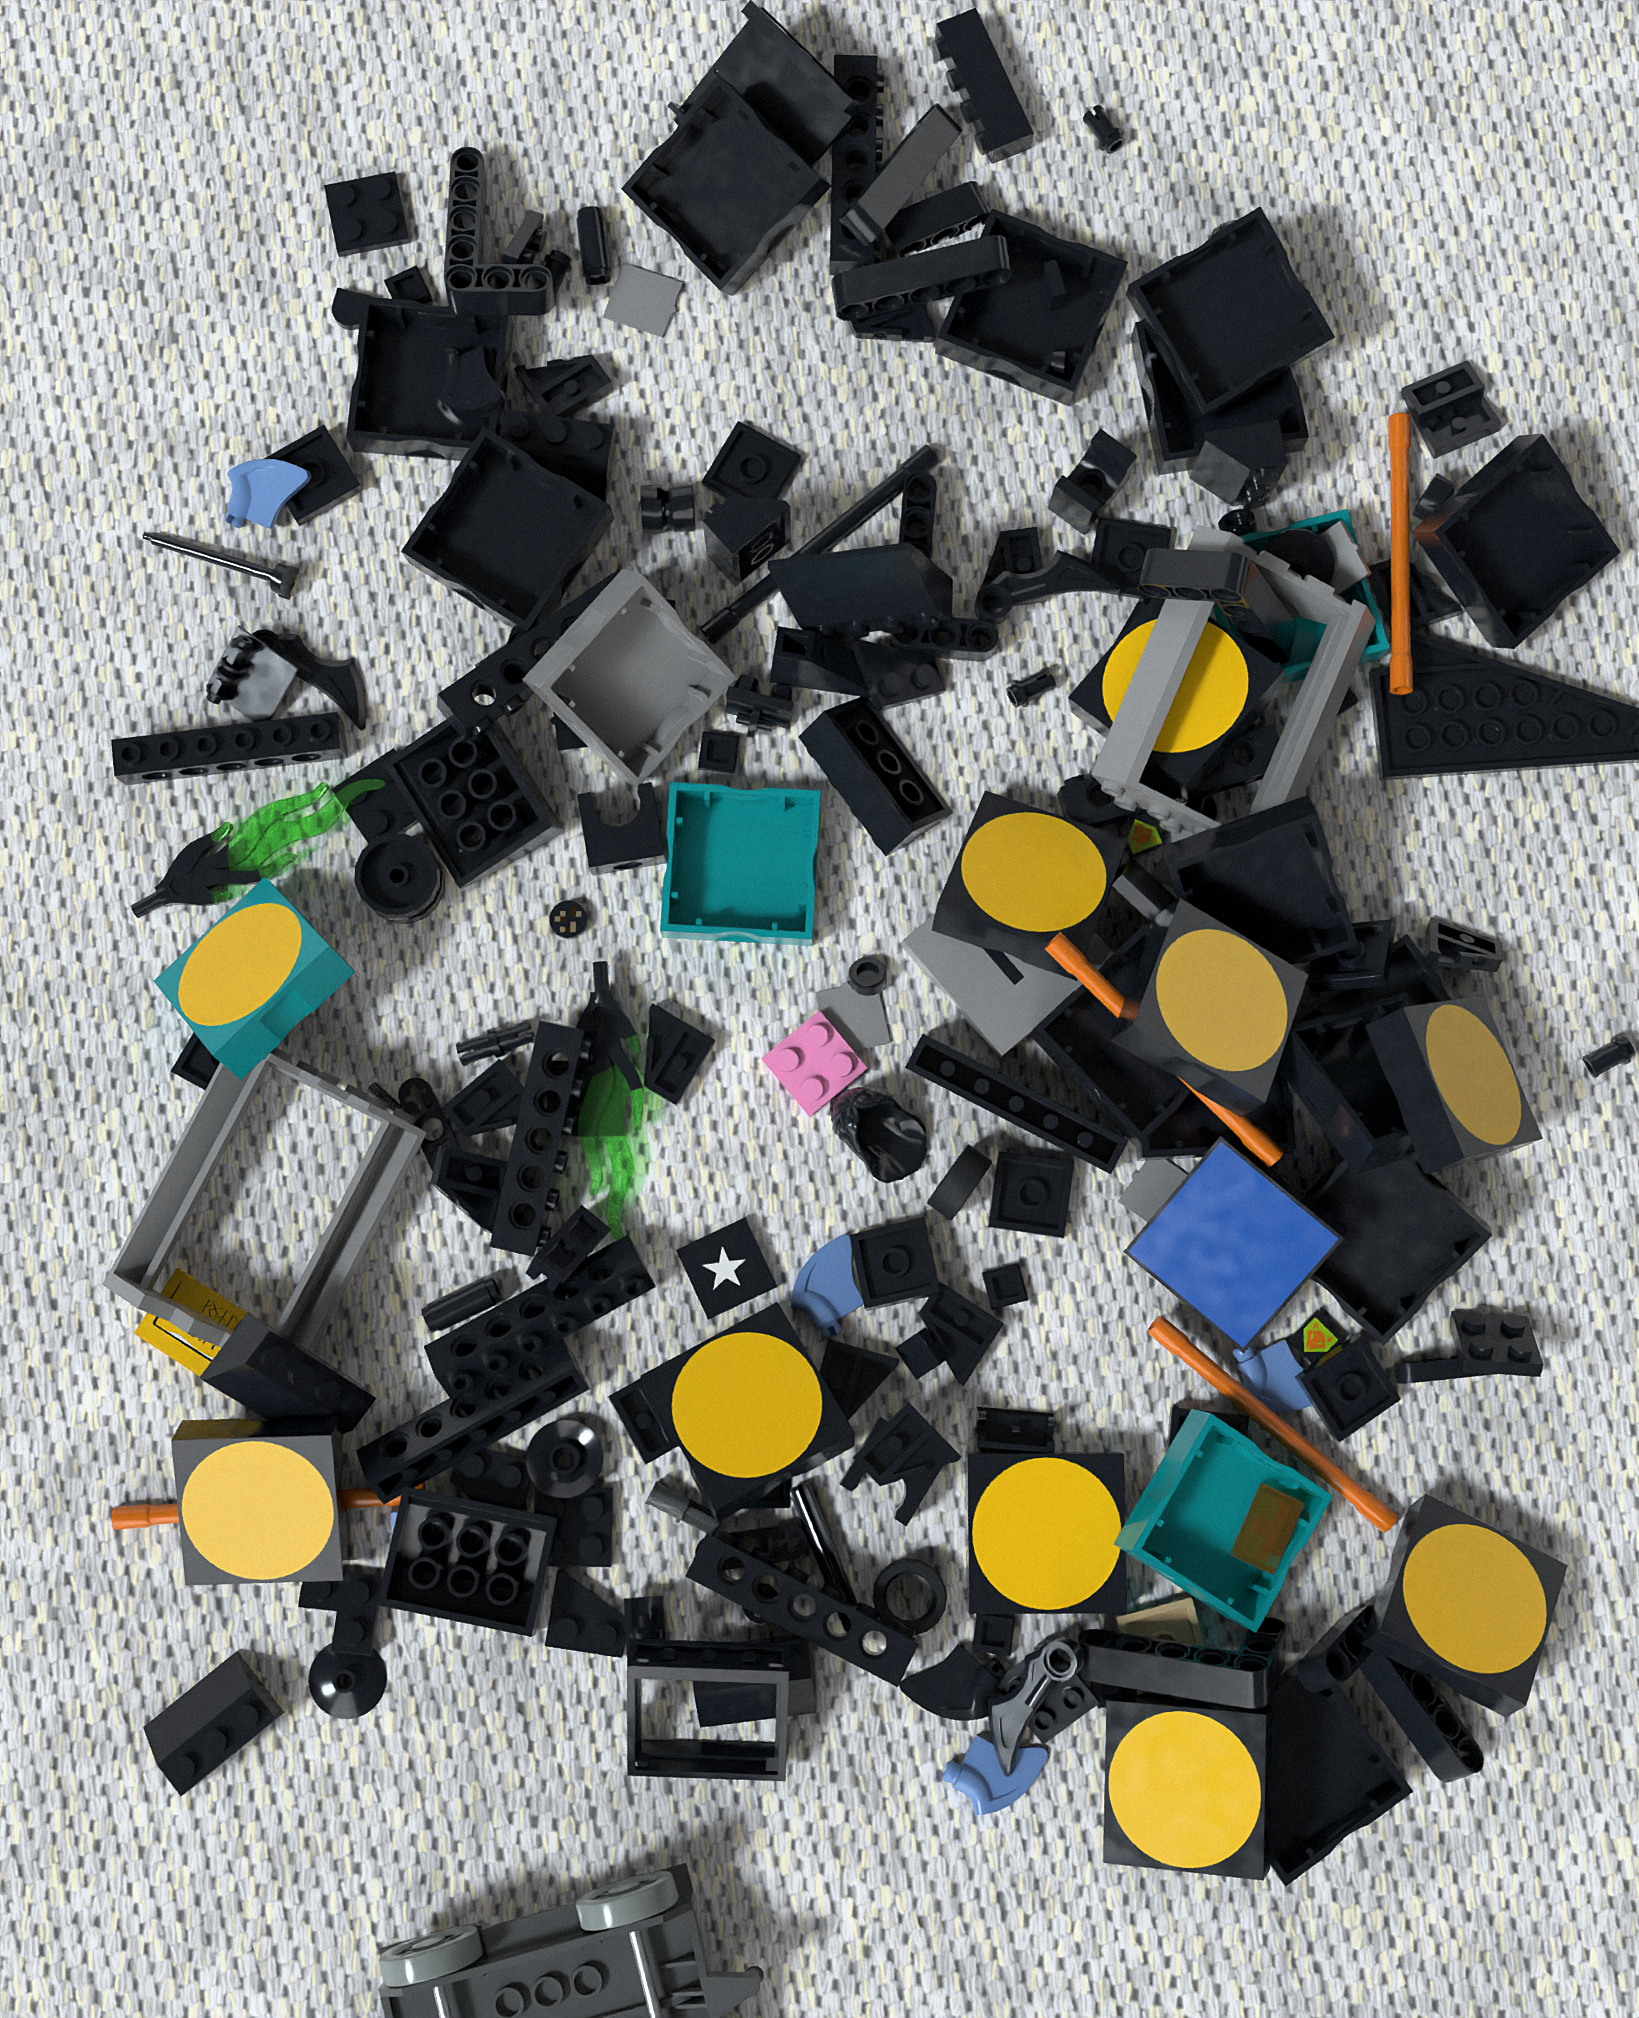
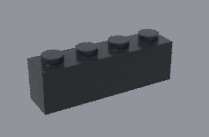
(983, 86)

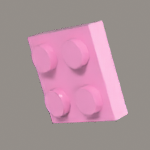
(814, 1063)

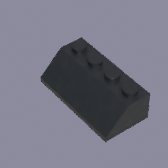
(874, 774)
(283, 1378)

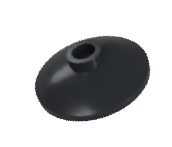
(1306, 549)
(550, 1444)
(367, 1684)

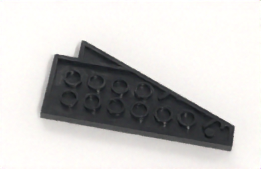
(1491, 719)

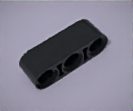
(937, 217)

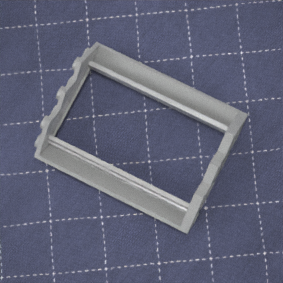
(1165, 664)
(192, 1167)

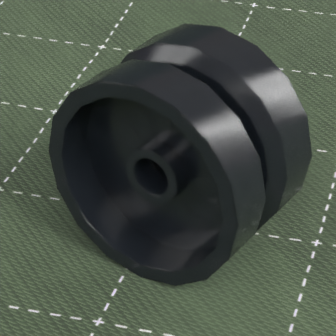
(389, 858)

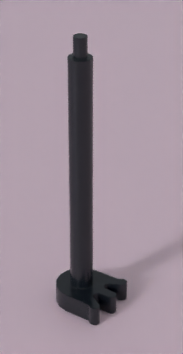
(280, 577)

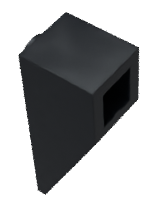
(815, 663)

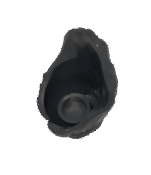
(879, 1133)

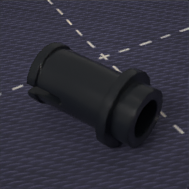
(1105, 131)
(558, 264)
(1030, 687)
(1609, 1056)

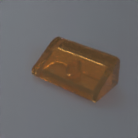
(1267, 1529)

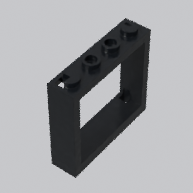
(714, 1663)

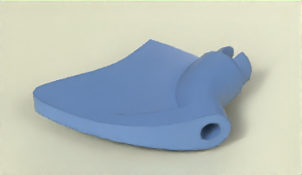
(262, 490)
(827, 1287)
(1271, 1377)
(984, 1781)

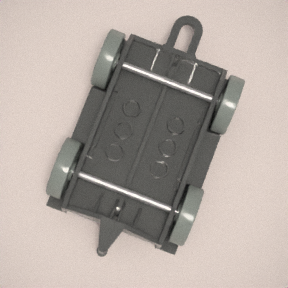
(602, 1955)

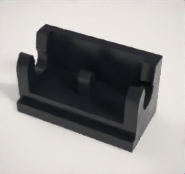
(568, 1247)
(1015, 1430)

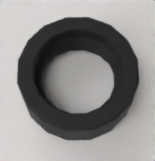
(959, 1182)
(922, 1569)

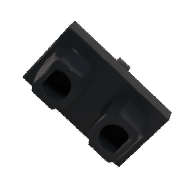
(759, 710)
(644, 1618)

